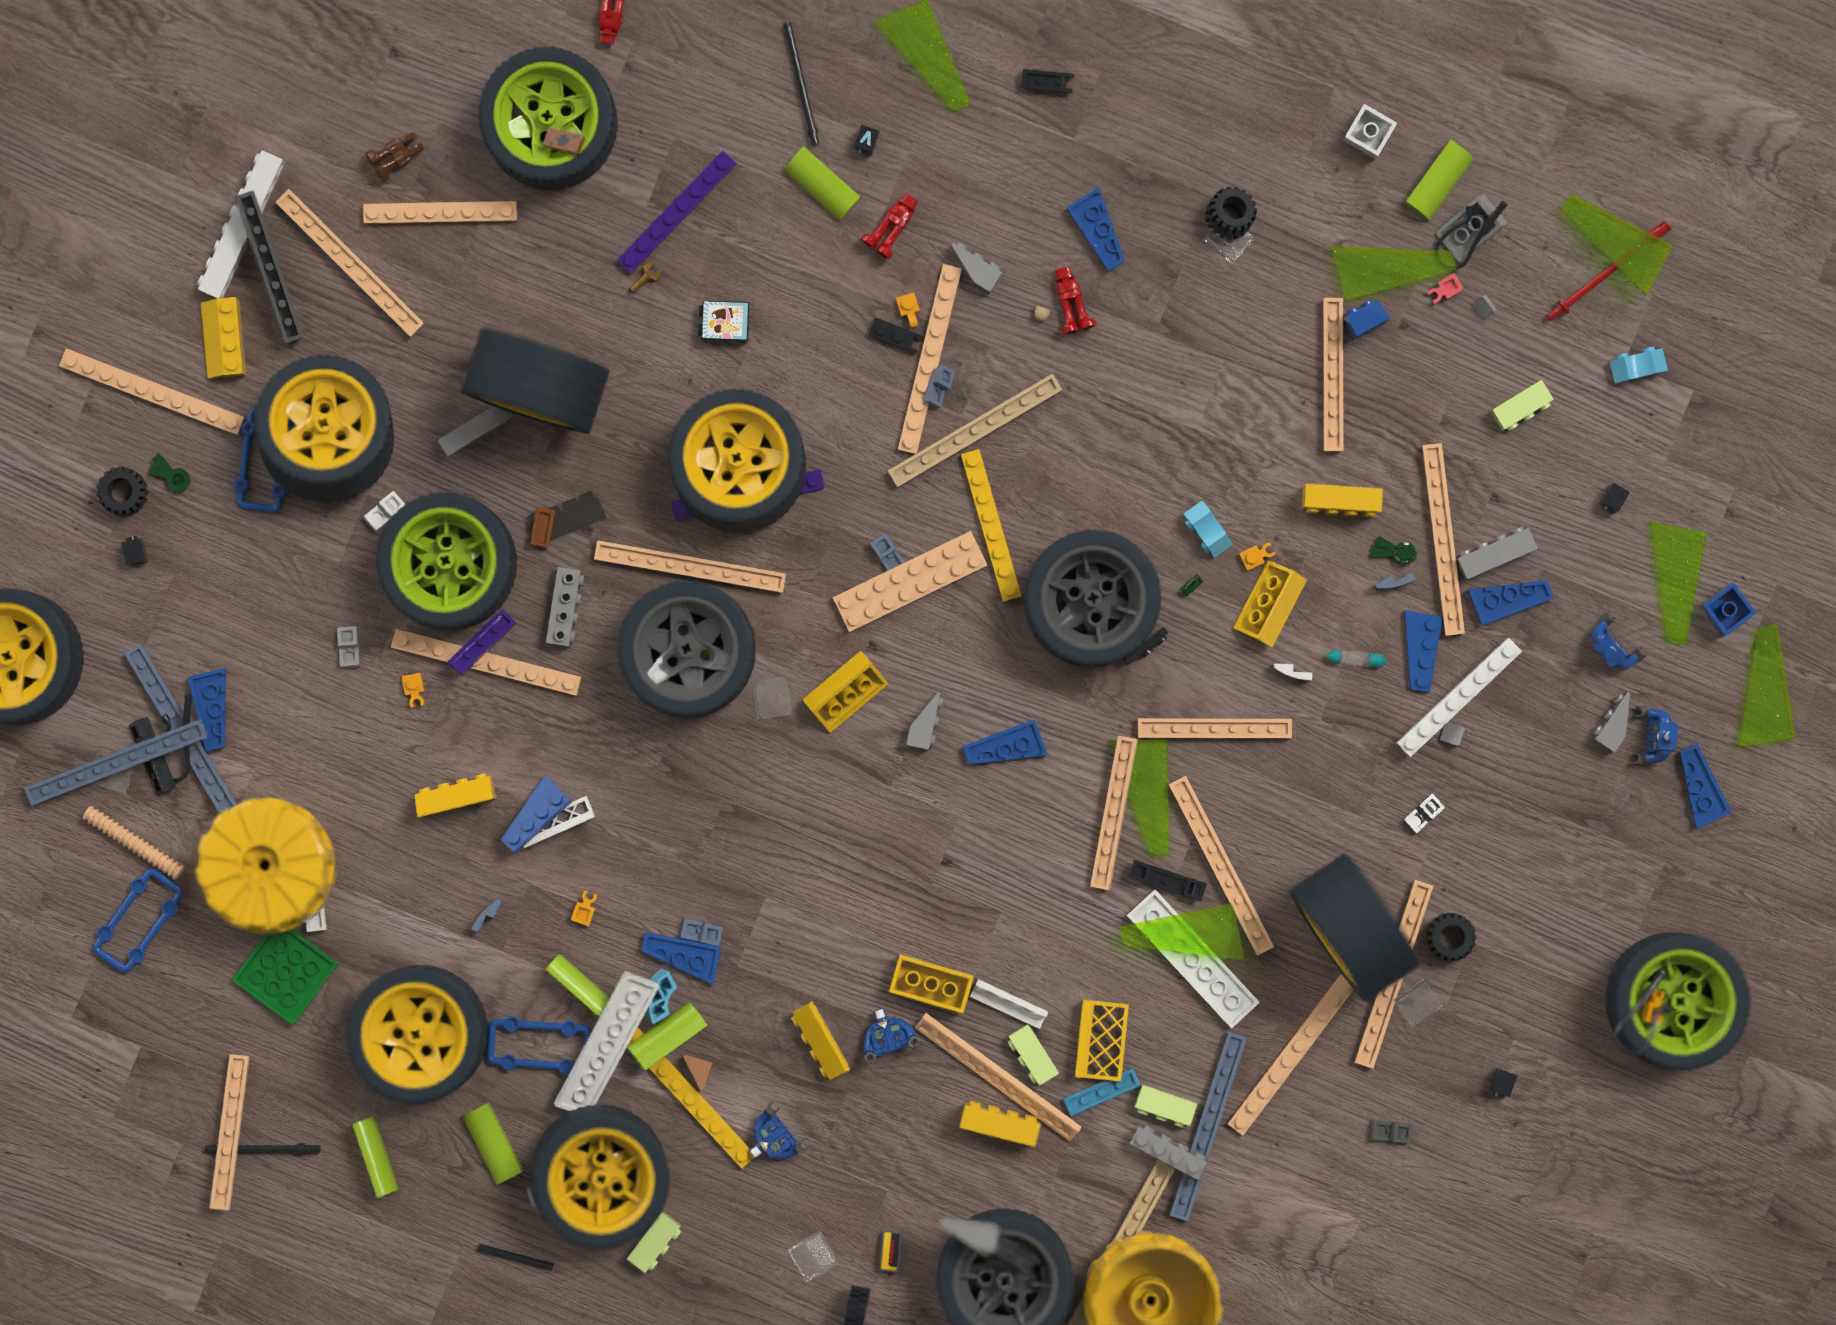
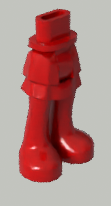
(610, 21)
(898, 215)
(1067, 290)

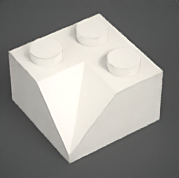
(1370, 131)

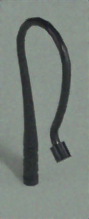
(1470, 210)
(186, 719)
(1663, 1009)

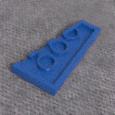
(1094, 222)
(1504, 600)
(1422, 645)
(210, 705)
(1013, 743)
(1703, 791)
(540, 809)
(687, 955)

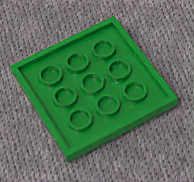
(285, 973)

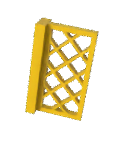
(1085, 1037)

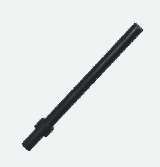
(300, 1148)

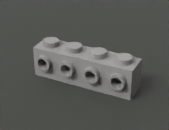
(1497, 553)
(564, 607)
(1170, 1153)

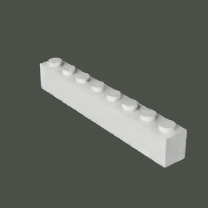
(234, 239)
(1458, 697)

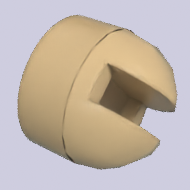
(1041, 313)

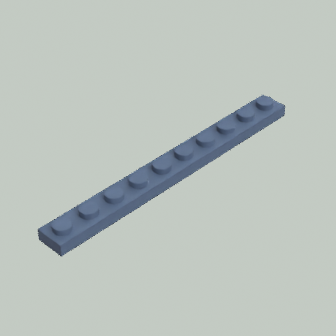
(167, 705)
(116, 762)
(1209, 1121)

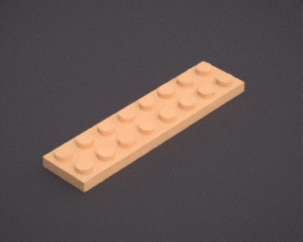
(910, 581)

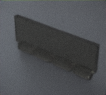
(573, 515)

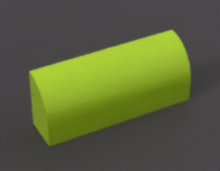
(1439, 180)
(822, 184)
(578, 984)
(666, 1036)
(492, 1143)
(375, 1156)

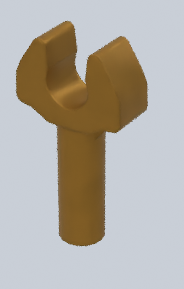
(646, 276)

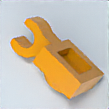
(908, 307)

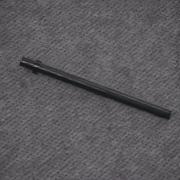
(812, 130)

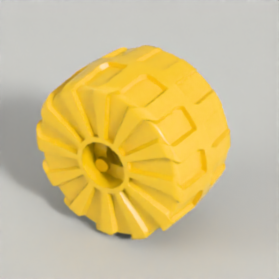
(298, 871)
(1149, 1266)

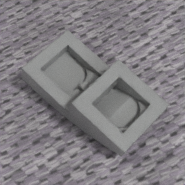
(348, 647)

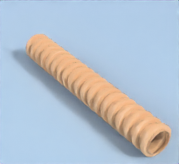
(133, 842)

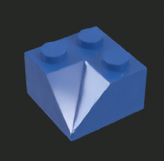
(1365, 319)
(1728, 609)

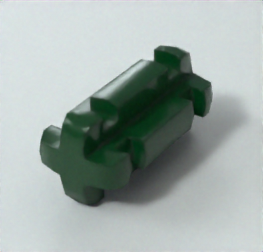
(1192, 585)

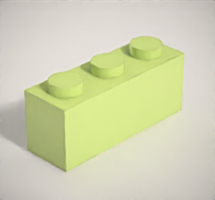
(1522, 406)
(1032, 1055)
(1165, 1106)
(655, 1242)

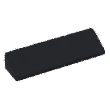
(156, 767)

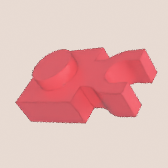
(1448, 287)

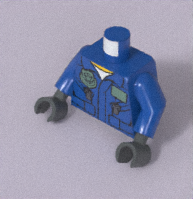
(1611, 649)
(1661, 736)
(887, 1036)
(774, 1137)

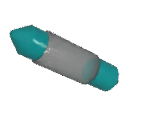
(1356, 658)

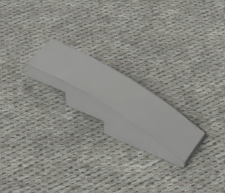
(474, 429)

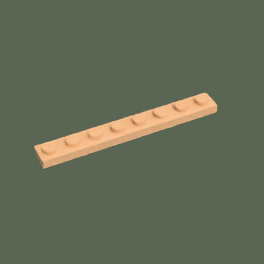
(440, 212)
(1333, 374)
(1214, 728)
(1114, 812)
(229, 1132)

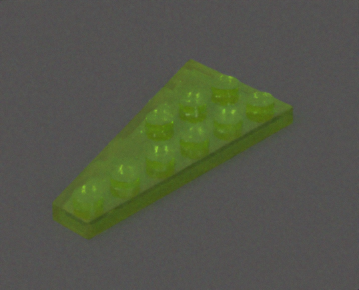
(923, 45)
(1626, 245)
(1379, 269)
(1677, 565)
(1767, 701)
(1150, 793)
(1199, 932)

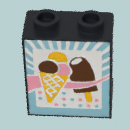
(724, 321)

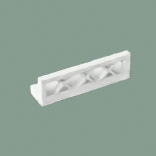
(565, 825)
(1008, 1003)

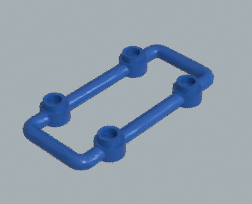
(242, 485)
(106, 932)
(513, 1023)

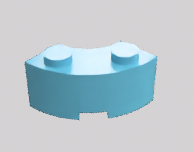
(1639, 365)
(1208, 529)
(659, 1005)

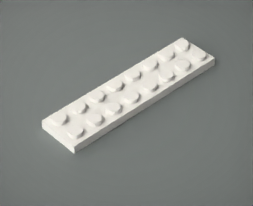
(1204, 972)
(607, 1042)

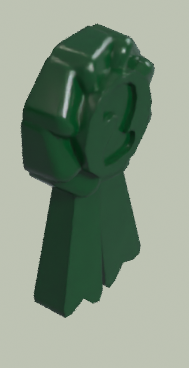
(177, 479)
(1404, 552)

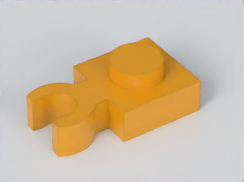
(1254, 557)
(413, 686)
(583, 911)
(1651, 1006)

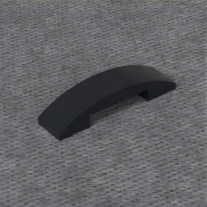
(1167, 880)

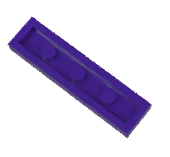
(482, 642)

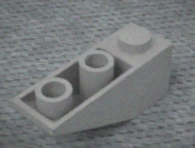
(980, 272)
(1614, 728)
(921, 729)

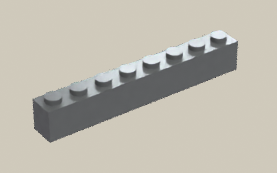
(268, 266)

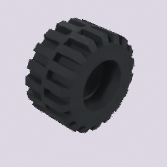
(1238, 202)
(138, 491)
(1467, 942)

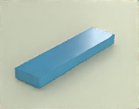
(1101, 1092)

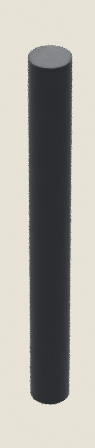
(515, 1257)

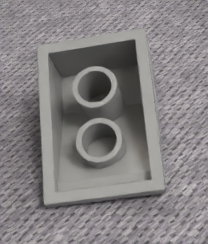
(1463, 237)
(977, 1234)

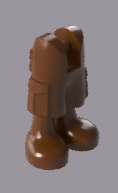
(399, 151)

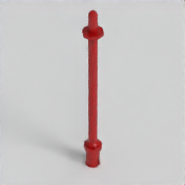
(1658, 231)

